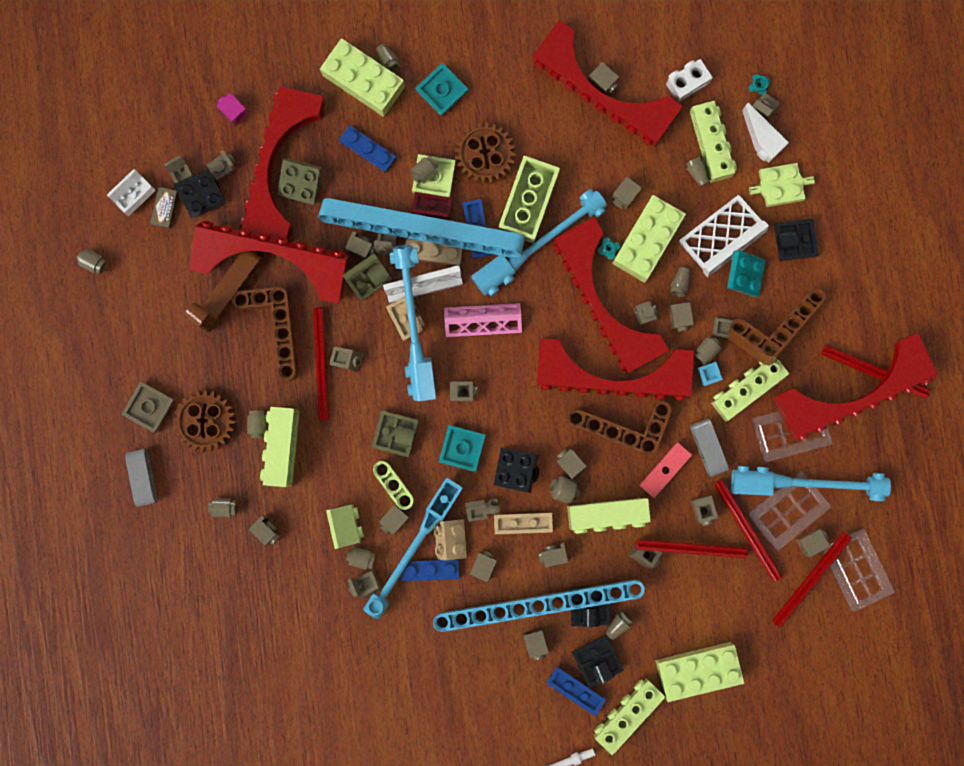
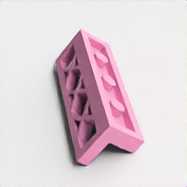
(482, 316)

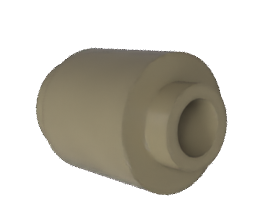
(424, 169)
(91, 261)
(707, 350)
(256, 424)
(222, 507)
(360, 558)

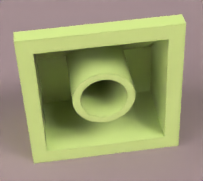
(344, 526)

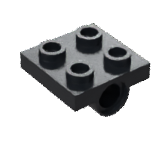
(200, 193)
(796, 240)
(516, 470)
(589, 616)
(597, 661)

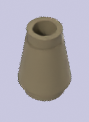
(388, 58)
(698, 171)
(680, 283)
(619, 625)

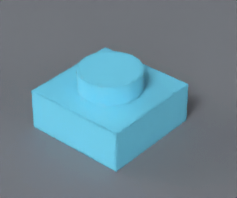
(709, 374)

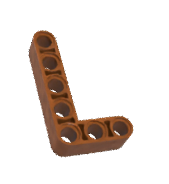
(220, 299)
(278, 325)
(784, 331)
(619, 439)

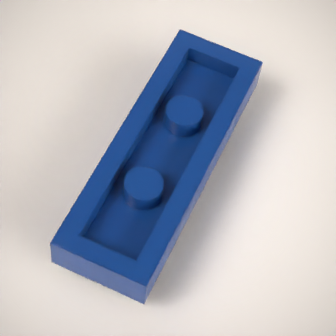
(367, 149)
(475, 216)
(431, 570)
(575, 691)

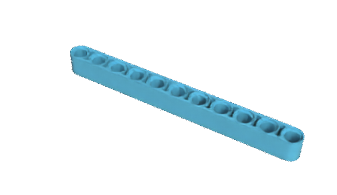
(421, 228)
(530, 611)

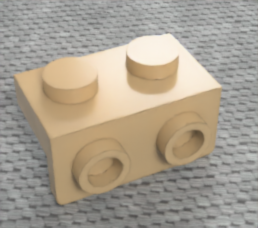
(399, 315)
(450, 540)

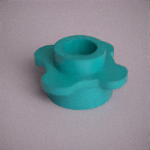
(756, 80)
(608, 253)

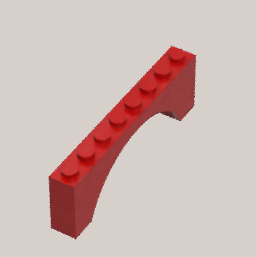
(290, 112)
(644, 119)
(322, 266)
(630, 346)
(908, 368)
(559, 371)

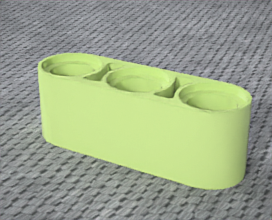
(392, 475)

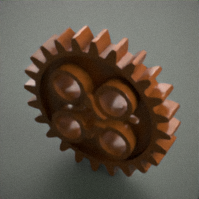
(501, 150)
(187, 420)

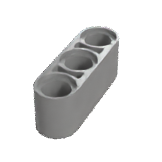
(709, 447)
(141, 477)

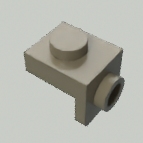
(178, 169)
(385, 243)
(364, 585)

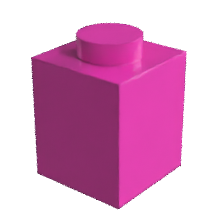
(232, 109)

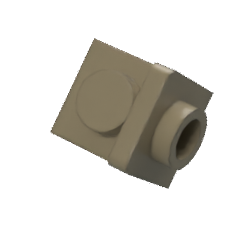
(766, 105)
(222, 166)
(346, 359)

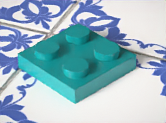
(441, 89)
(746, 273)
(462, 448)

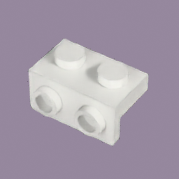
(131, 192)

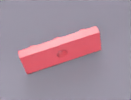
(673, 461)

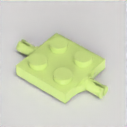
(781, 185)

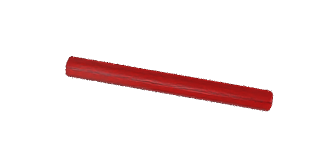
(321, 364)
(866, 367)
(748, 530)
(690, 548)
(811, 580)

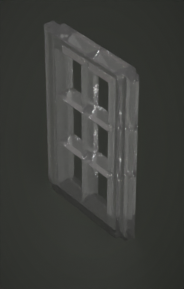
(787, 450)
(798, 526)
(877, 571)

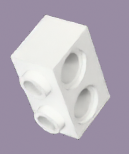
(691, 83)

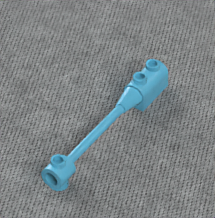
(503, 269)
(419, 368)
(763, 482)
(434, 514)

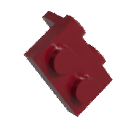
(432, 205)

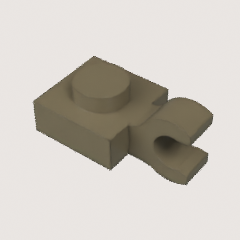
(478, 509)

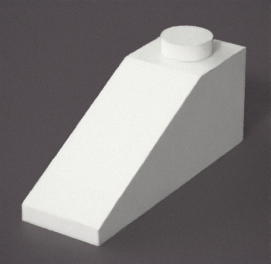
(764, 137)

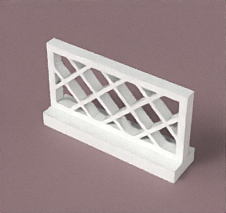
(737, 244)
(425, 283)

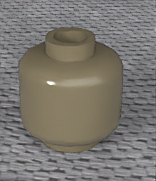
(564, 489)

